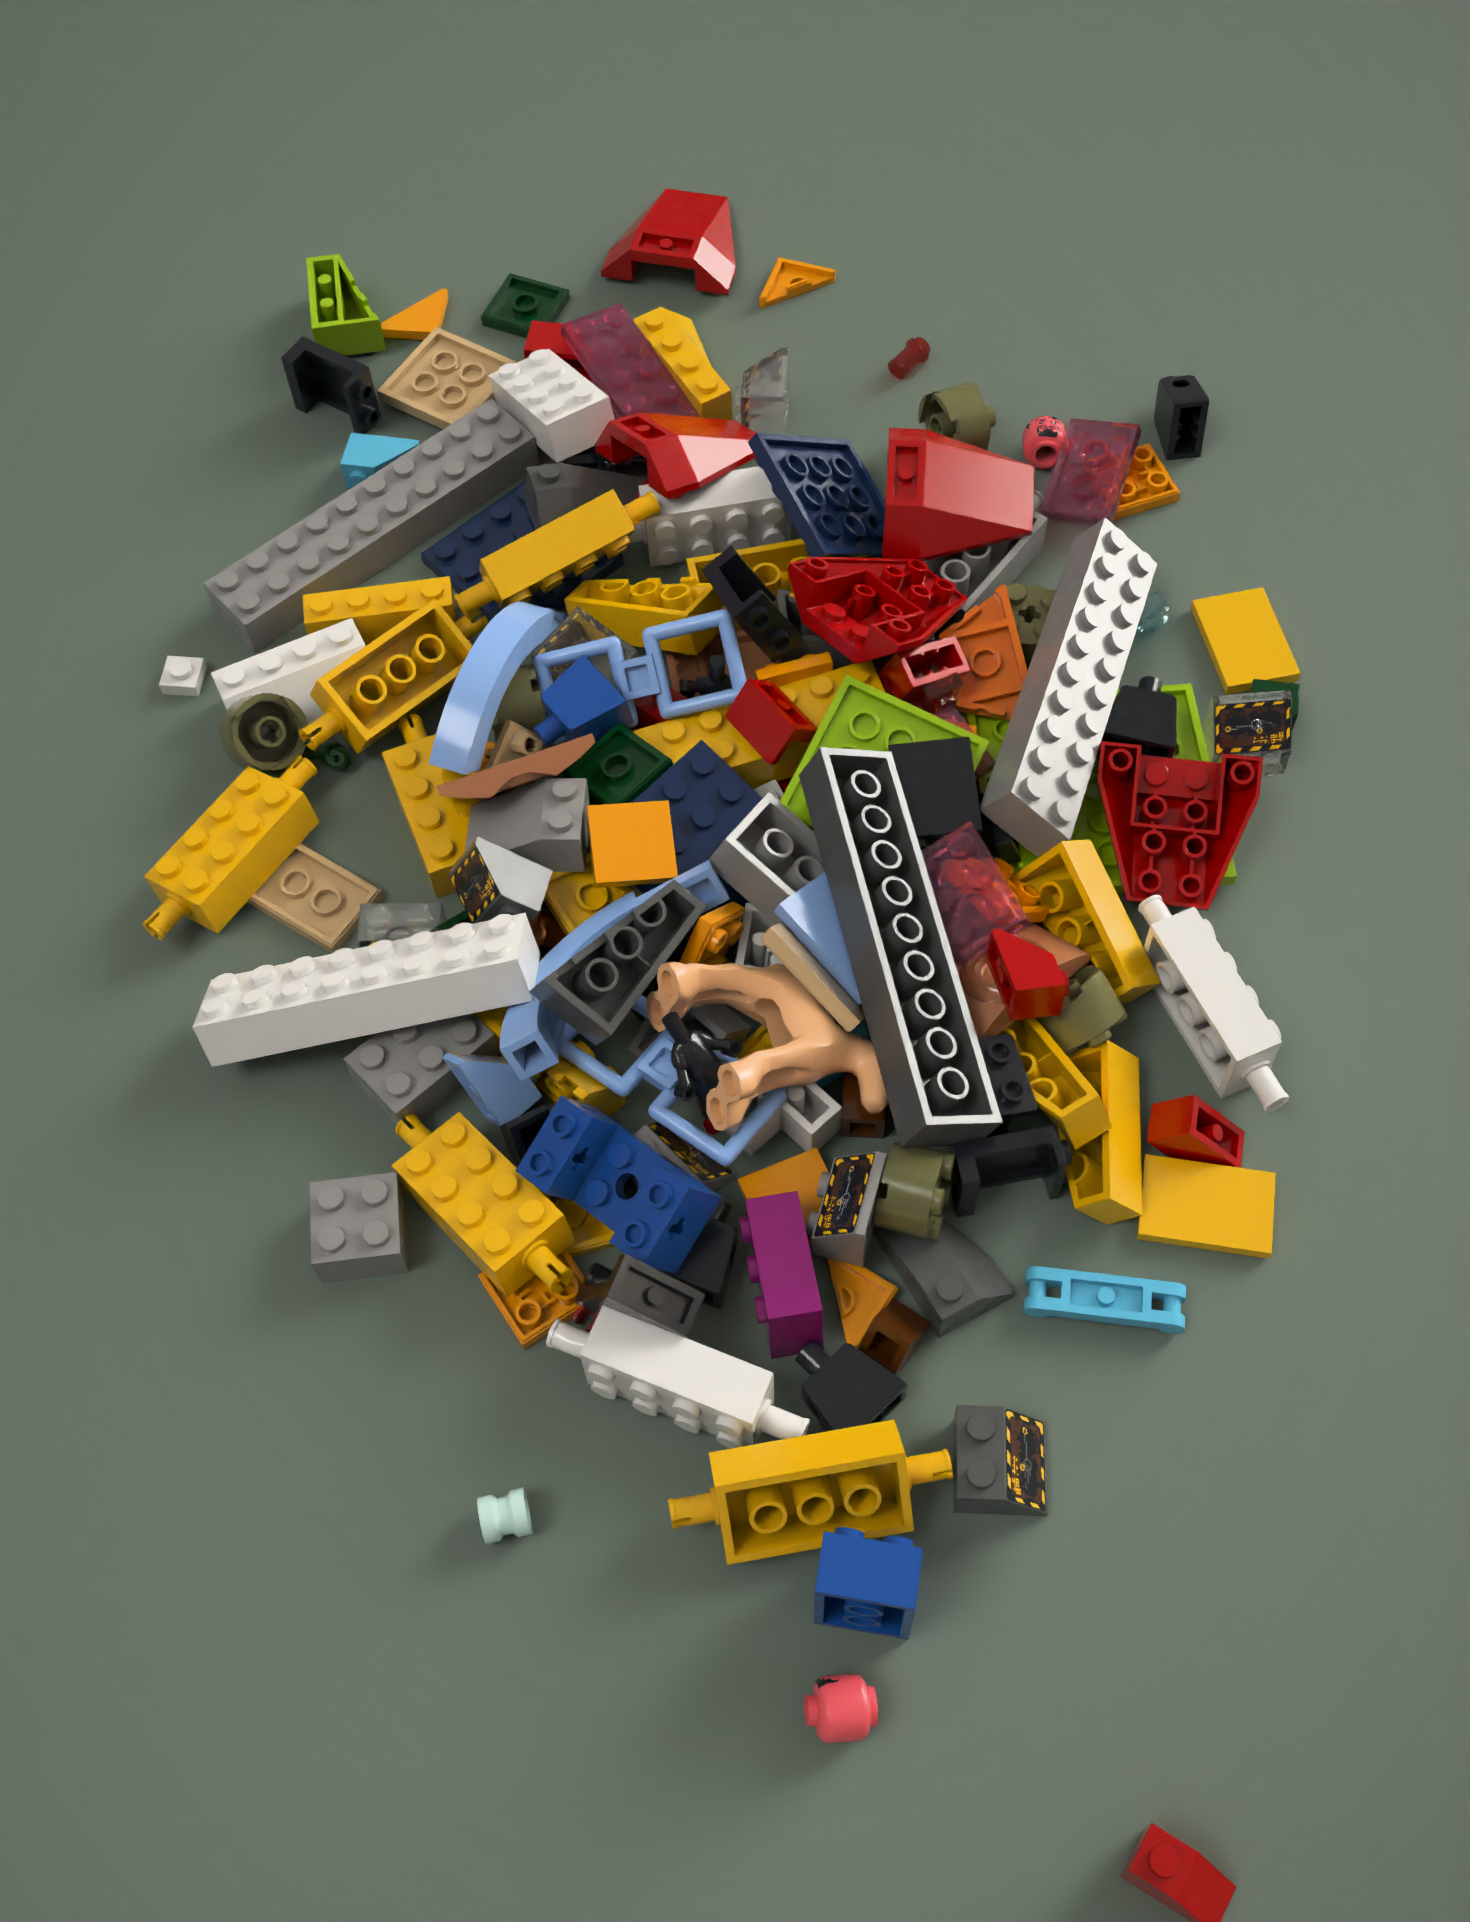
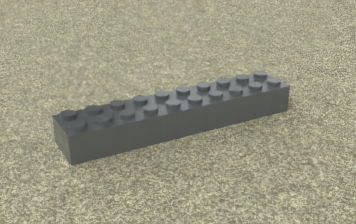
(898, 950)

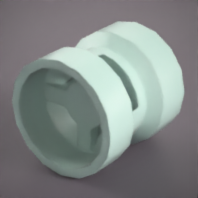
(504, 1516)

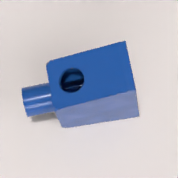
(581, 705)

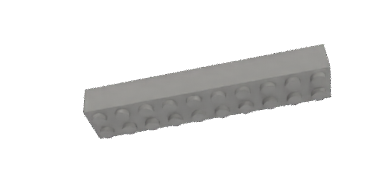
(373, 523)
(1069, 689)

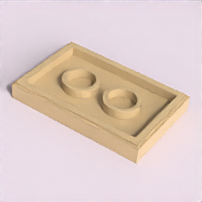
(315, 898)
(813, 975)

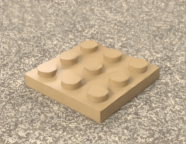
(442, 379)

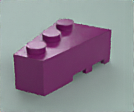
(784, 1273)

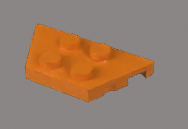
(994, 656)

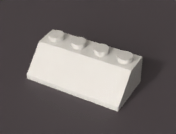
(290, 668)

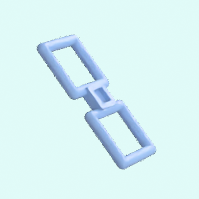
(648, 674)
(656, 1068)

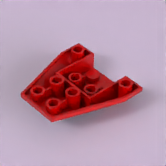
(679, 232)
(679, 449)
(951, 496)
(872, 603)
(1175, 820)

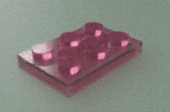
(1091, 471)
(970, 893)

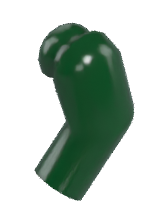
(331, 753)

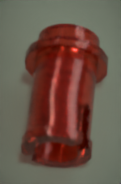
(915, 352)

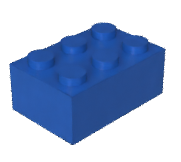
(867, 1583)

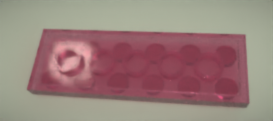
(625, 364)

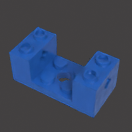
(588, 1160)

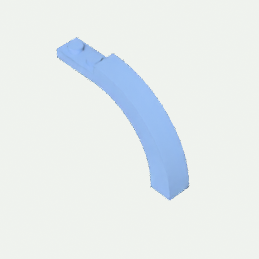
(483, 681)
(530, 1028)

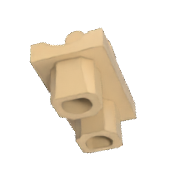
(512, 744)

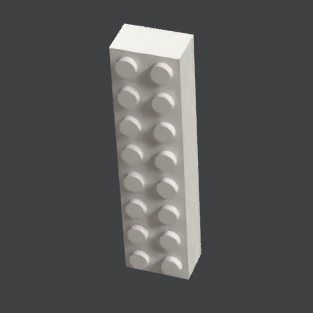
(368, 989)

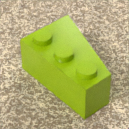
(339, 309)

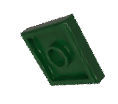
(524, 301)
(619, 767)

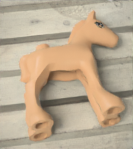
(801, 1031)

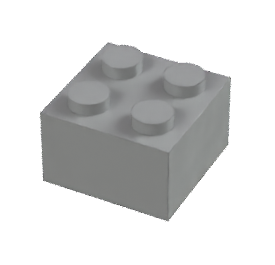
(358, 1227)

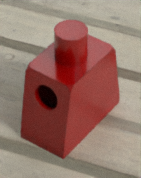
(909, 669)

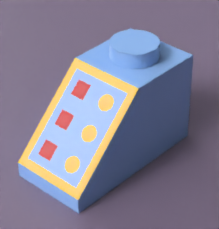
(493, 1086)

